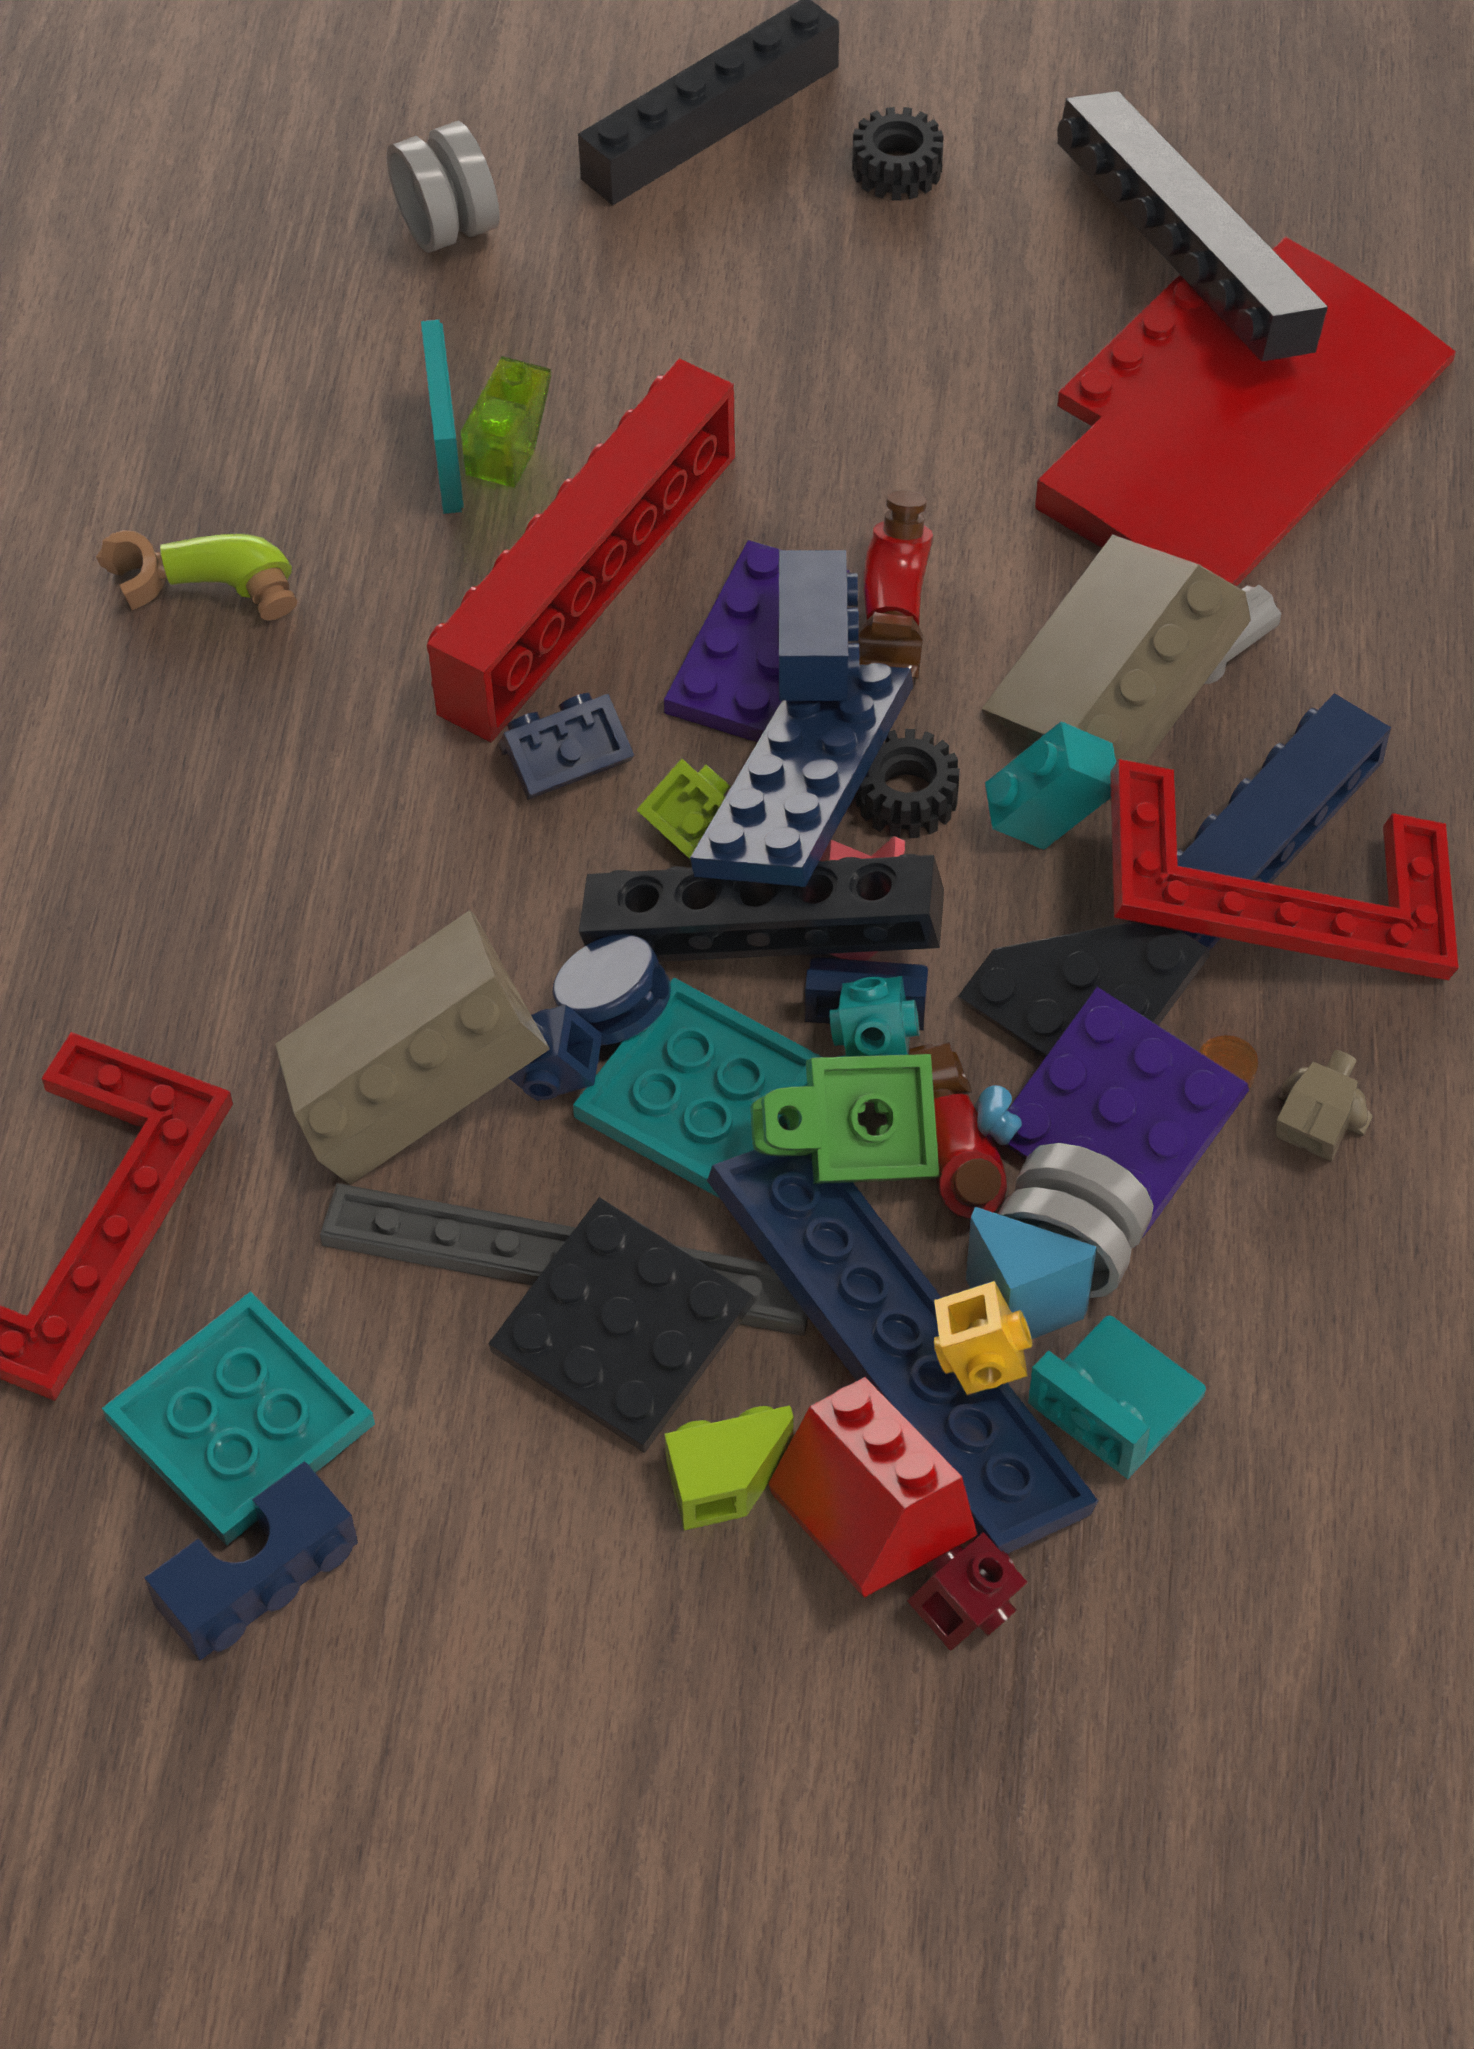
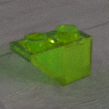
(505, 422)

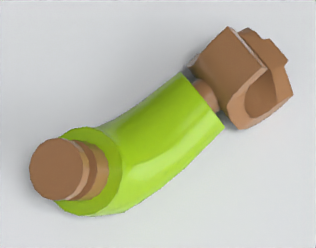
(240, 560)

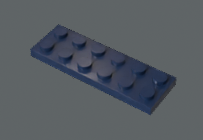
(801, 782)

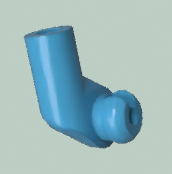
(994, 1116)

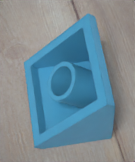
(1033, 1269)

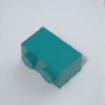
(1051, 785)

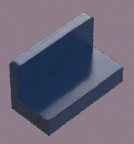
(827, 975)

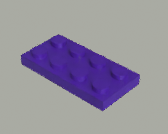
(734, 661)

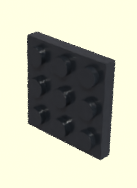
(621, 1324)

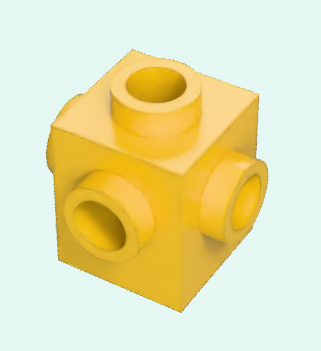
(981, 1338)

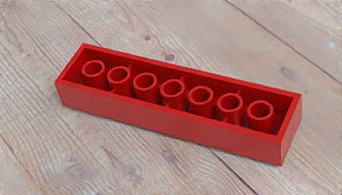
(582, 550)

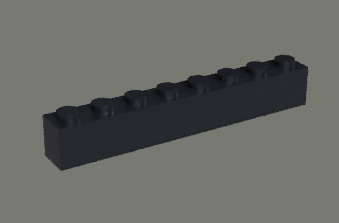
(1192, 226)

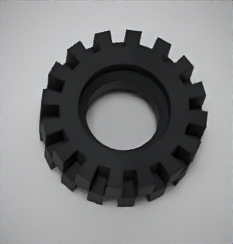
(897, 173)
(917, 808)

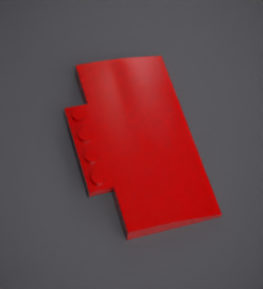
(1223, 451)

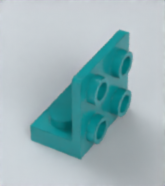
(1114, 1394)

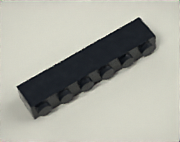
(708, 100)

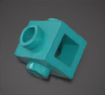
(874, 1018)

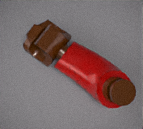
(894, 584)
(967, 1160)

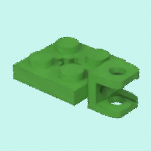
(825, 1119)

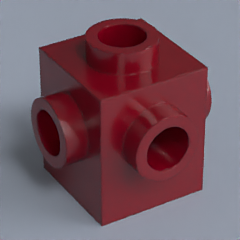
(968, 1591)

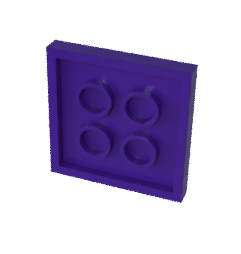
(1127, 1095)

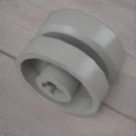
(443, 186)
(1086, 1200)

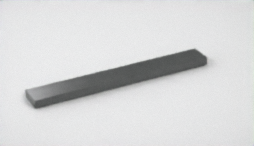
(510, 1247)

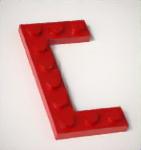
(1150, 888)
(177, 1126)

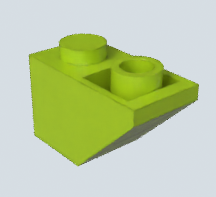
(726, 1464)

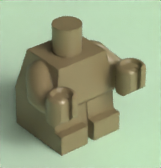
(1322, 1106)

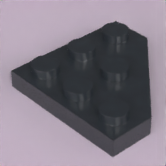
(1044, 983)

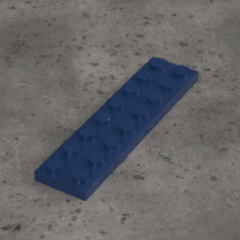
(883, 1326)

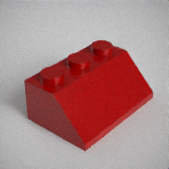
(871, 1489)

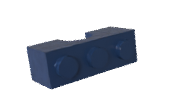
(216, 1599)

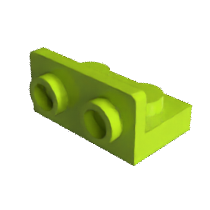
(685, 804)

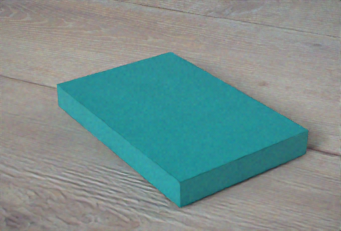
(442, 416)

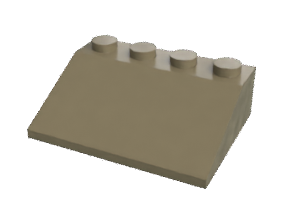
(1123, 650)
(407, 1050)

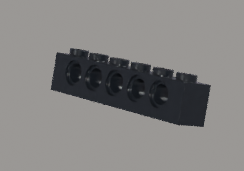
(841, 910)

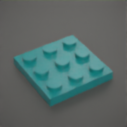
(689, 1084)
(237, 1414)

